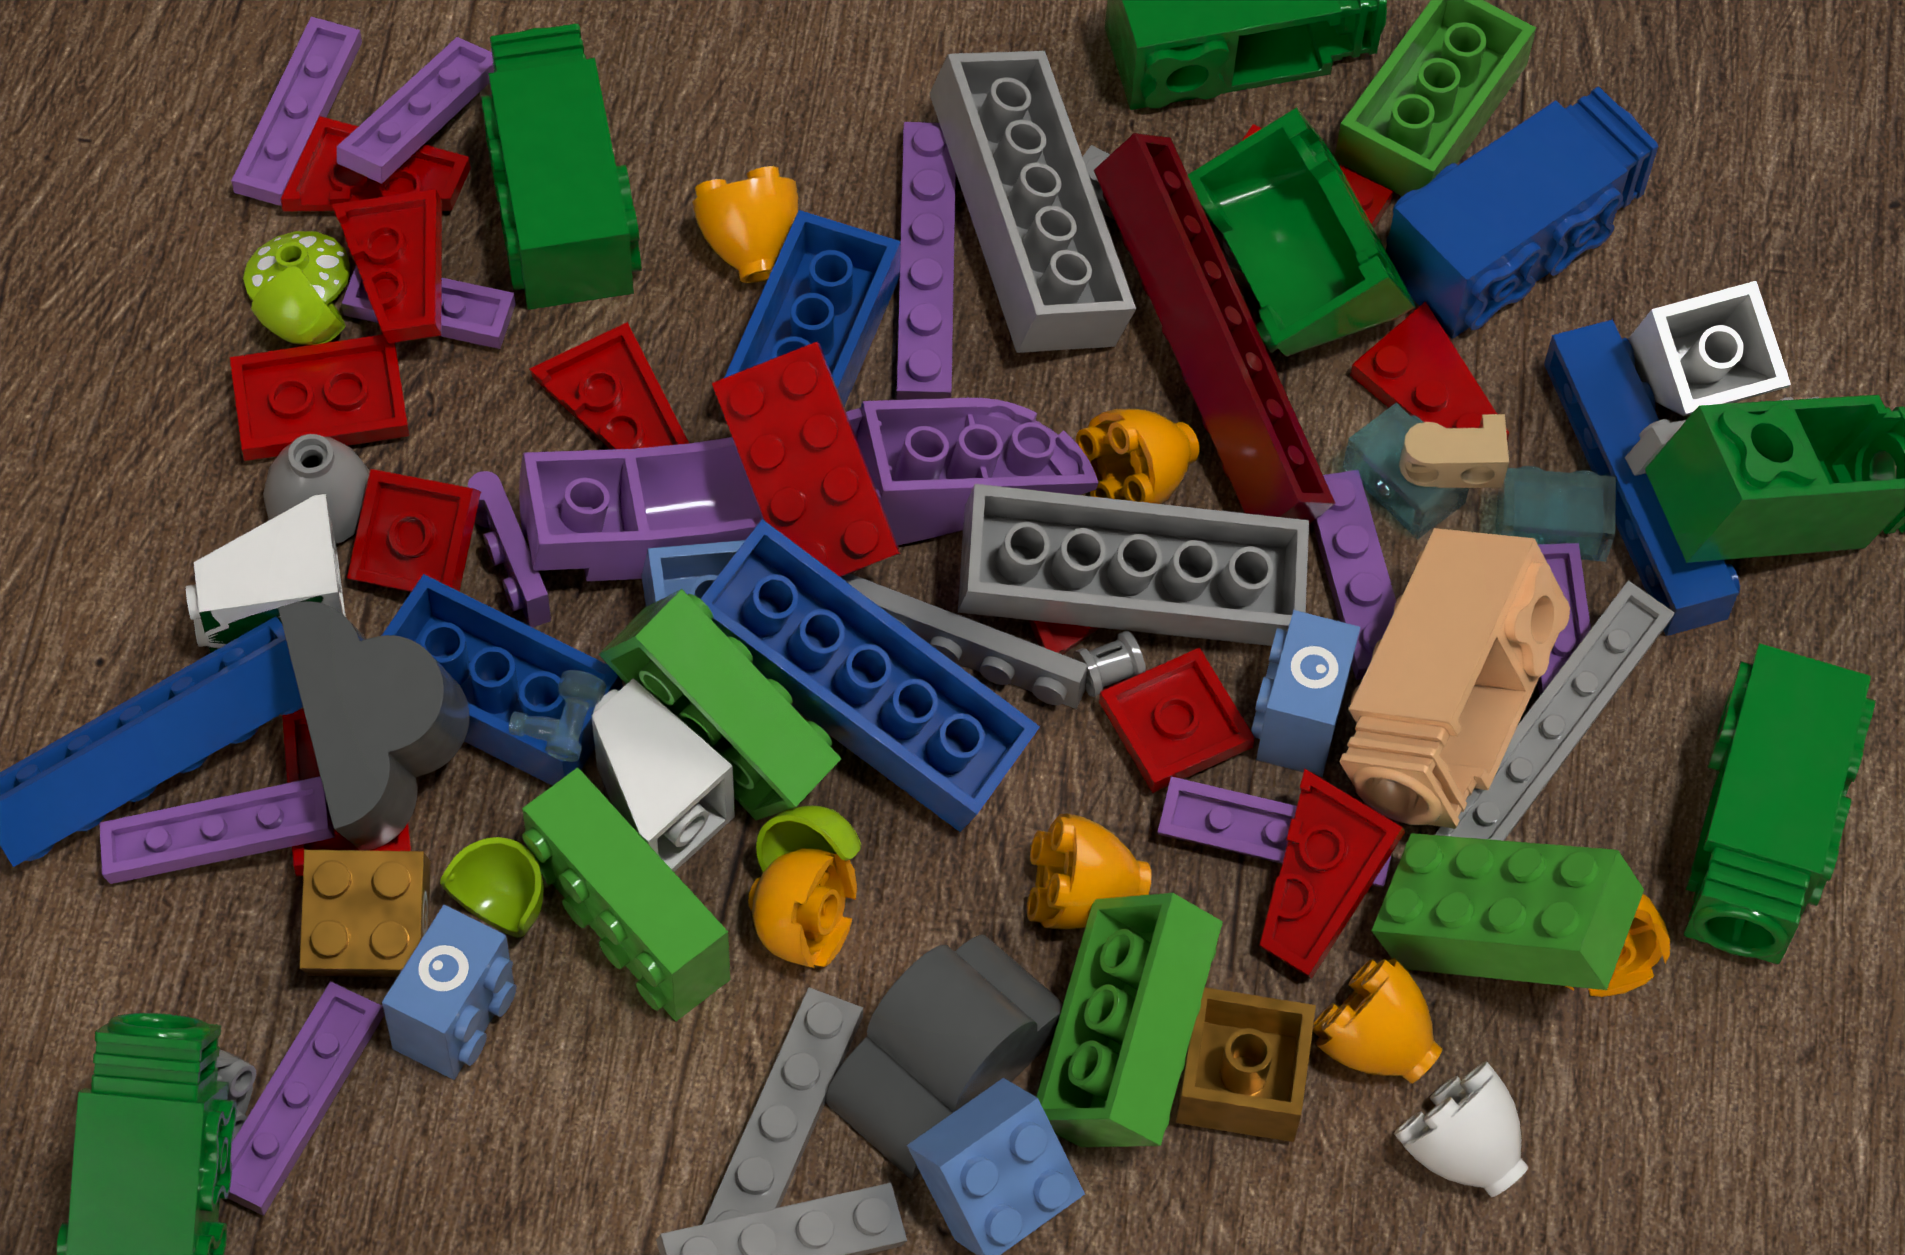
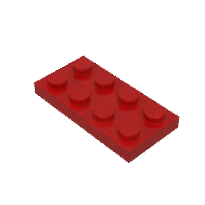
(806, 460)

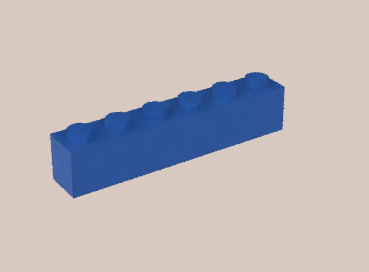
(1608, 411)
(146, 742)

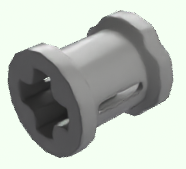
(1111, 662)

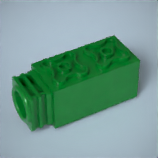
(1225, 46)
(555, 171)
(1783, 477)
(1777, 800)
(151, 1142)

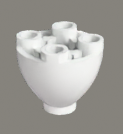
(1469, 1133)

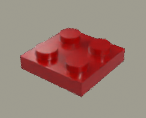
(412, 530)
(1176, 719)

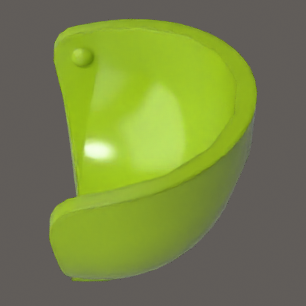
(295, 310)
(806, 828)
(497, 884)

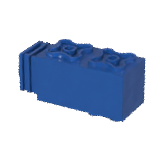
(1519, 209)

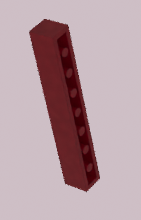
(1211, 331)

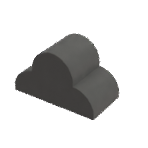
(374, 717)
(941, 1041)

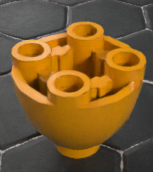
(747, 219)
(1137, 454)
(1076, 867)
(1381, 1025)

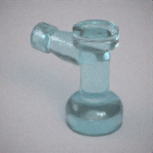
(562, 735)

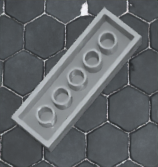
(1031, 201)
(1131, 565)

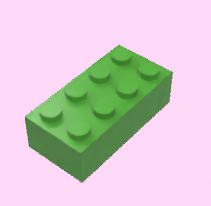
(1434, 93)
(725, 701)
(626, 896)
(1509, 910)
(1128, 1020)

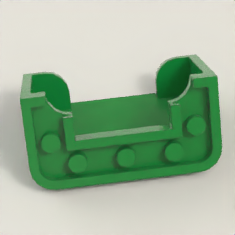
(1300, 237)

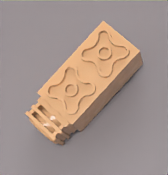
(1452, 675)

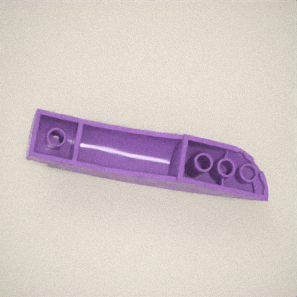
(922, 455)

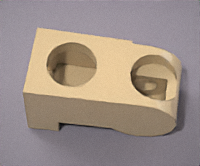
(1456, 455)

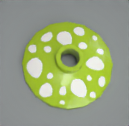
(315, 253)

